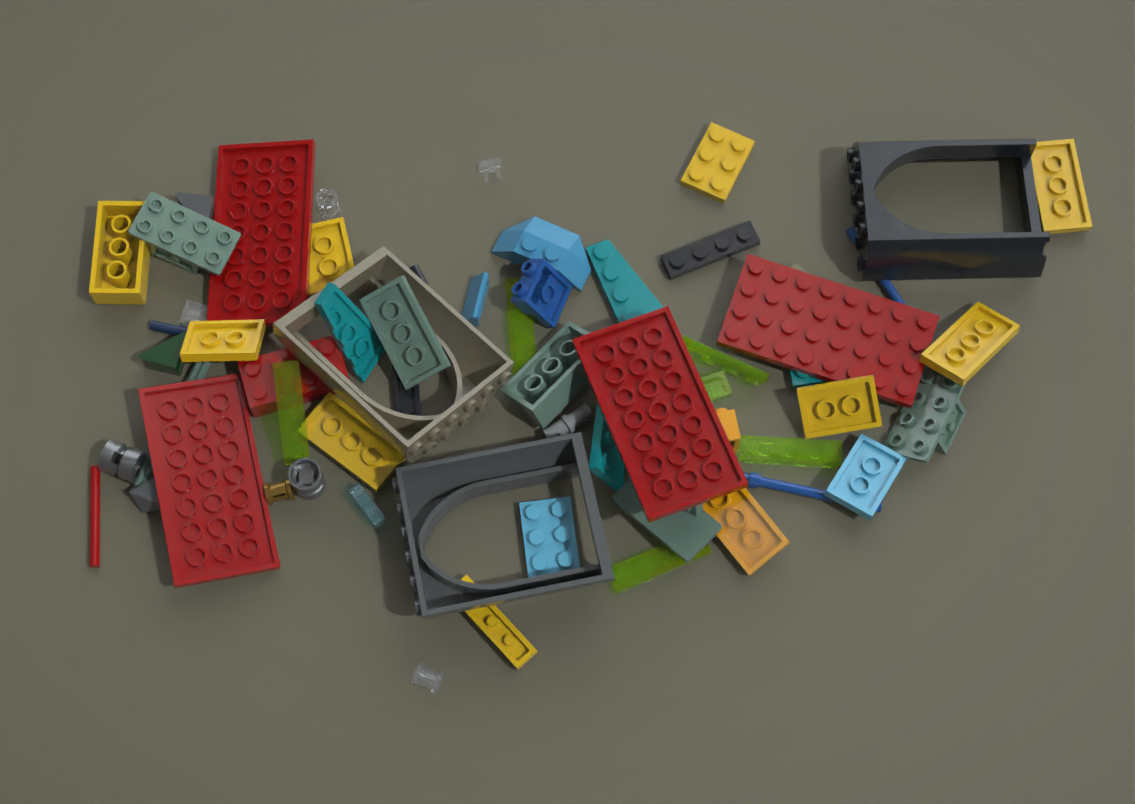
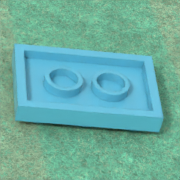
(865, 476)
(549, 536)

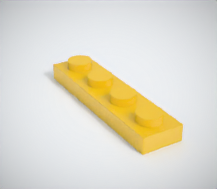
(502, 633)

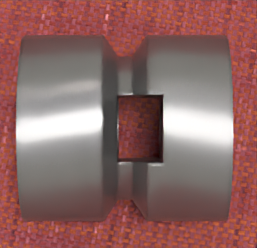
(118, 459)
(307, 478)

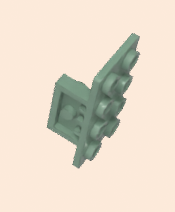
(184, 235)
(931, 419)
(682, 532)

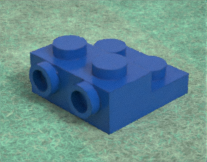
(541, 292)

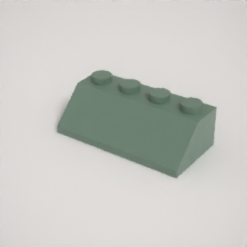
(548, 378)

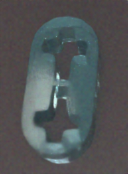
(367, 505)

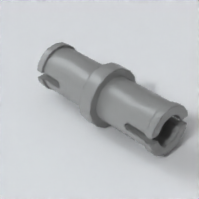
(568, 422)

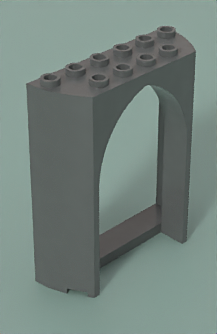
(440, 485)

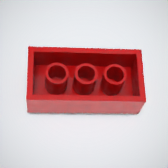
(259, 376)

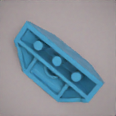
(546, 241)

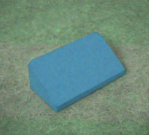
(476, 298)

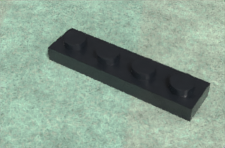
(710, 250)

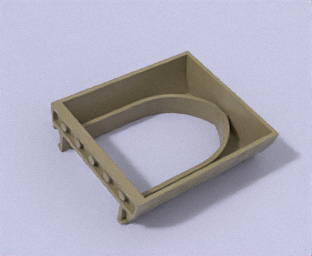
(474, 374)

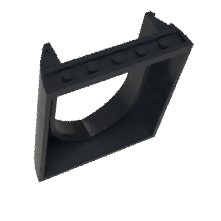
(902, 252)

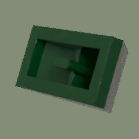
(166, 356)

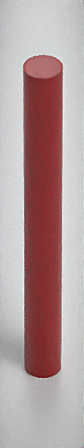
(94, 544)

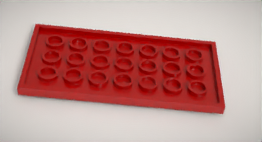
(268, 199)
(827, 329)
(659, 414)
(208, 480)

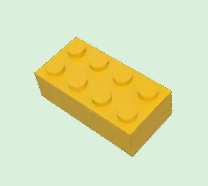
(118, 258)

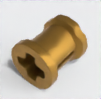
(278, 491)

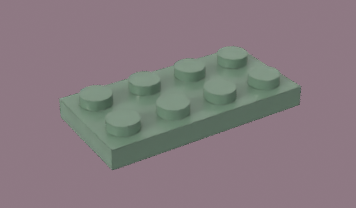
(405, 332)

